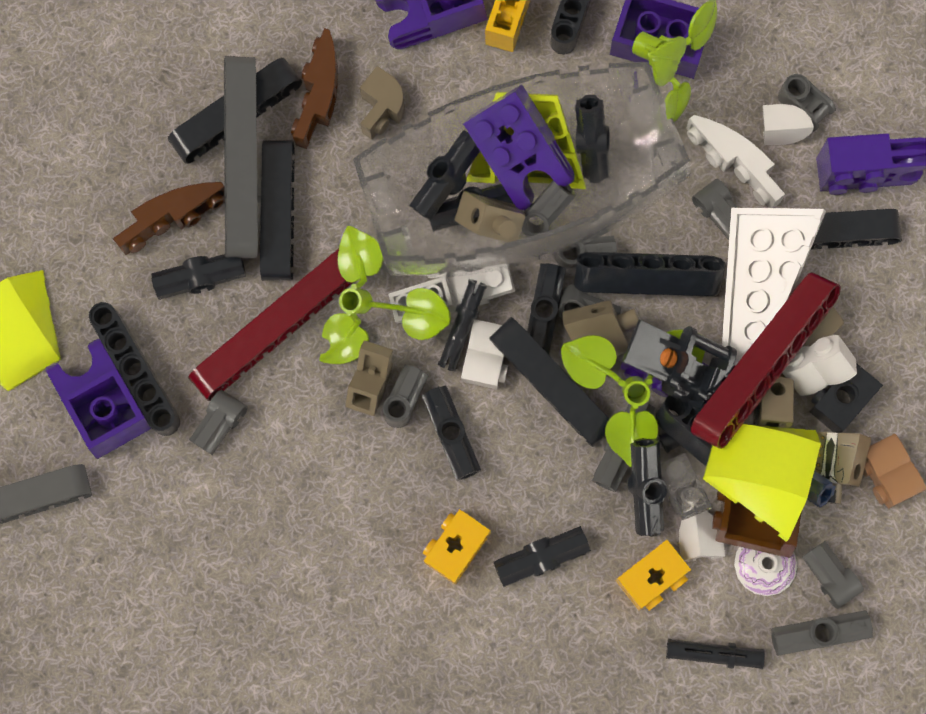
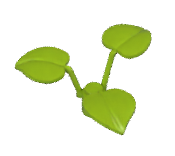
(665, 55)
(361, 257)
(589, 362)

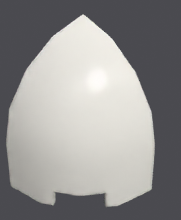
(785, 124)
(698, 538)

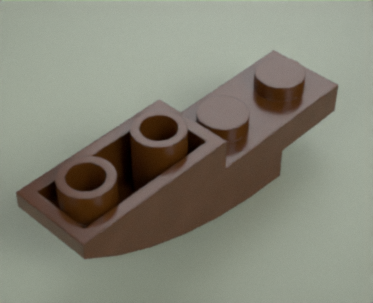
(322, 81)
(179, 205)

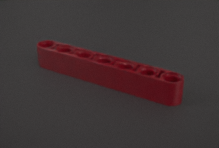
(269, 328)
(765, 360)

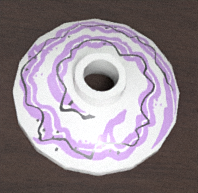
(761, 580)

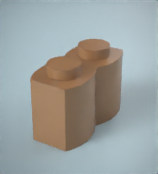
(892, 472)

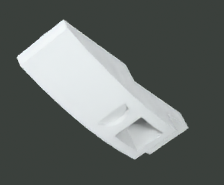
(729, 149)
(453, 289)

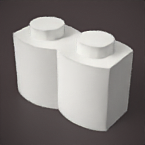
(483, 360)
(820, 365)

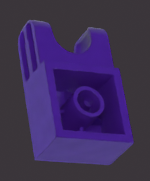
(431, 19)
(524, 151)
(869, 162)
(92, 395)

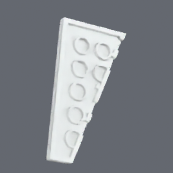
(763, 267)

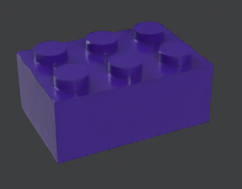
(657, 19)

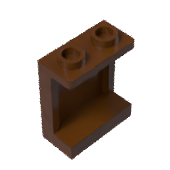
(739, 528)

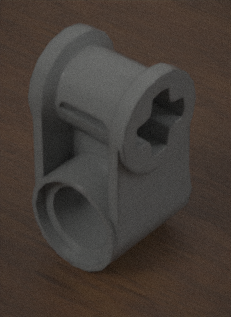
(808, 100)

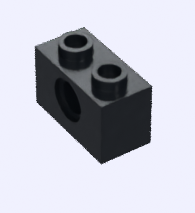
(837, 414)

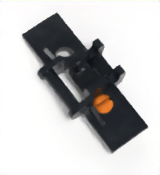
(674, 365)

